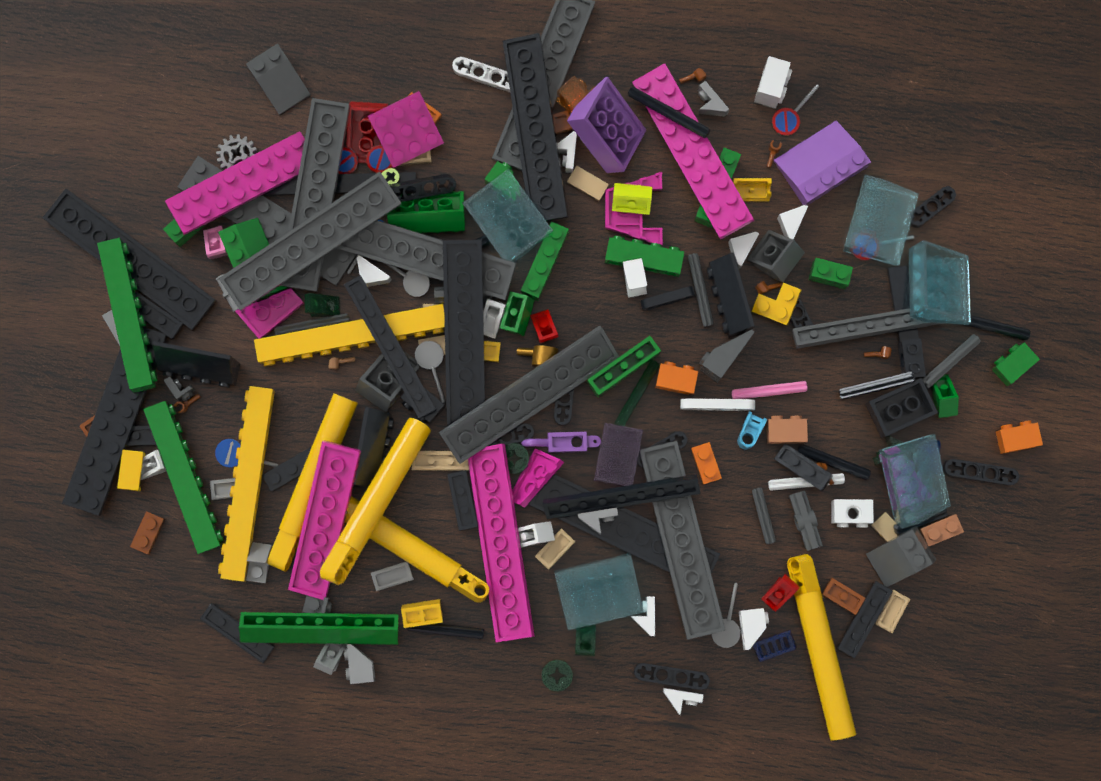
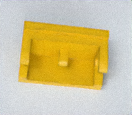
(753, 189)
(130, 470)
(422, 613)

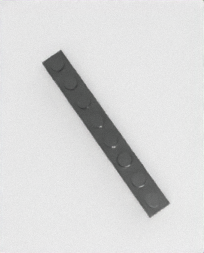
(856, 328)

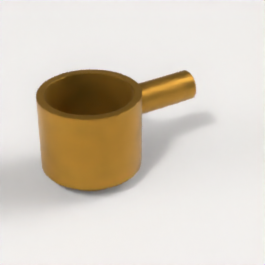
(539, 353)

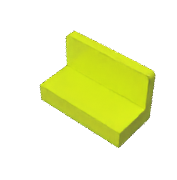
(632, 198)

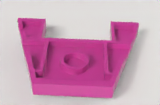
(631, 223)

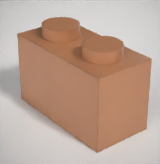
(786, 430)
(941, 530)

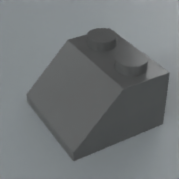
(776, 255)

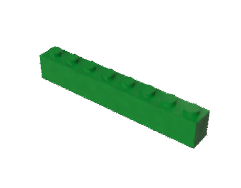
(126, 315)
(183, 477)
(319, 628)

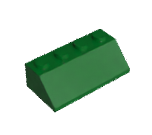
(431, 213)
(244, 241)

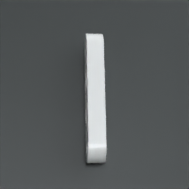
(486, 77)
(718, 404)

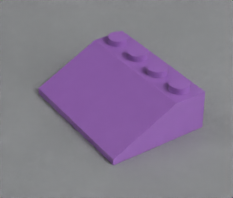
(607, 126)
(822, 163)

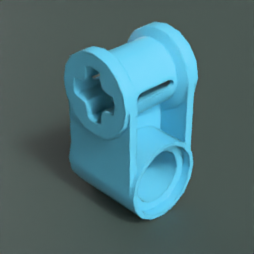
(751, 427)

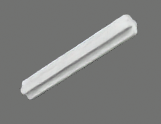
(791, 483)

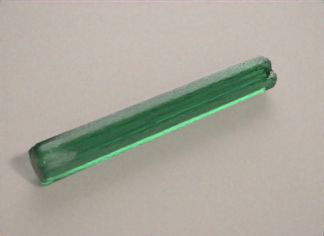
(637, 393)

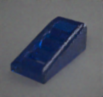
(772, 639)

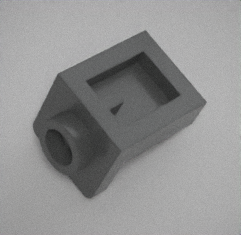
(175, 387)
(316, 605)

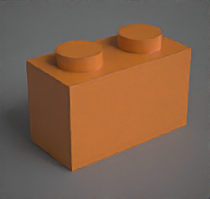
(676, 378)
(1019, 437)

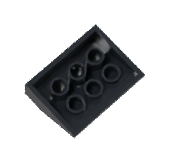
(196, 364)

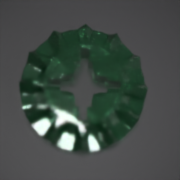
(520, 452)
(563, 682)

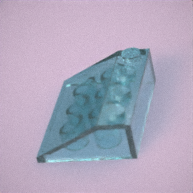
(508, 217)
(881, 220)
(939, 284)
(915, 480)
(599, 591)

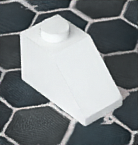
(536, 534)
(752, 625)

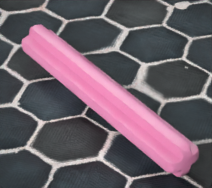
(769, 390)

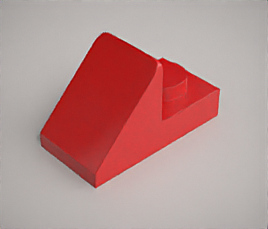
(544, 326)
(780, 592)

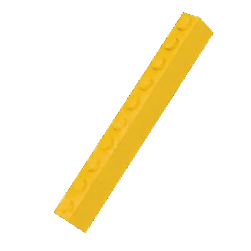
(346, 335)
(247, 483)

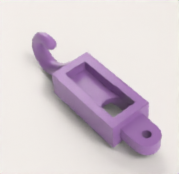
(561, 442)

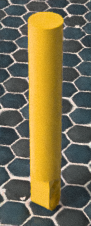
(332, 430)
(374, 501)
(423, 556)
(821, 648)

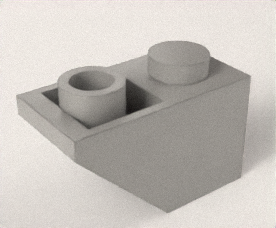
(360, 668)

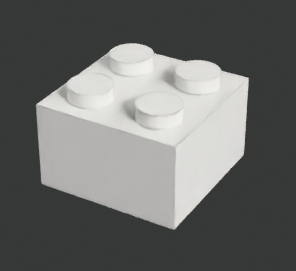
(772, 83)

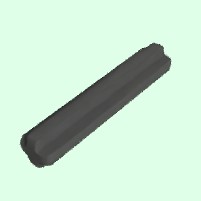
(763, 515)

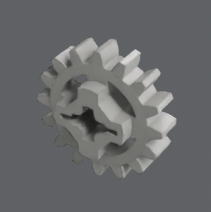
(230, 150)

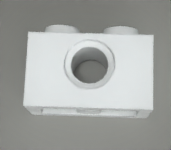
(840, 509)

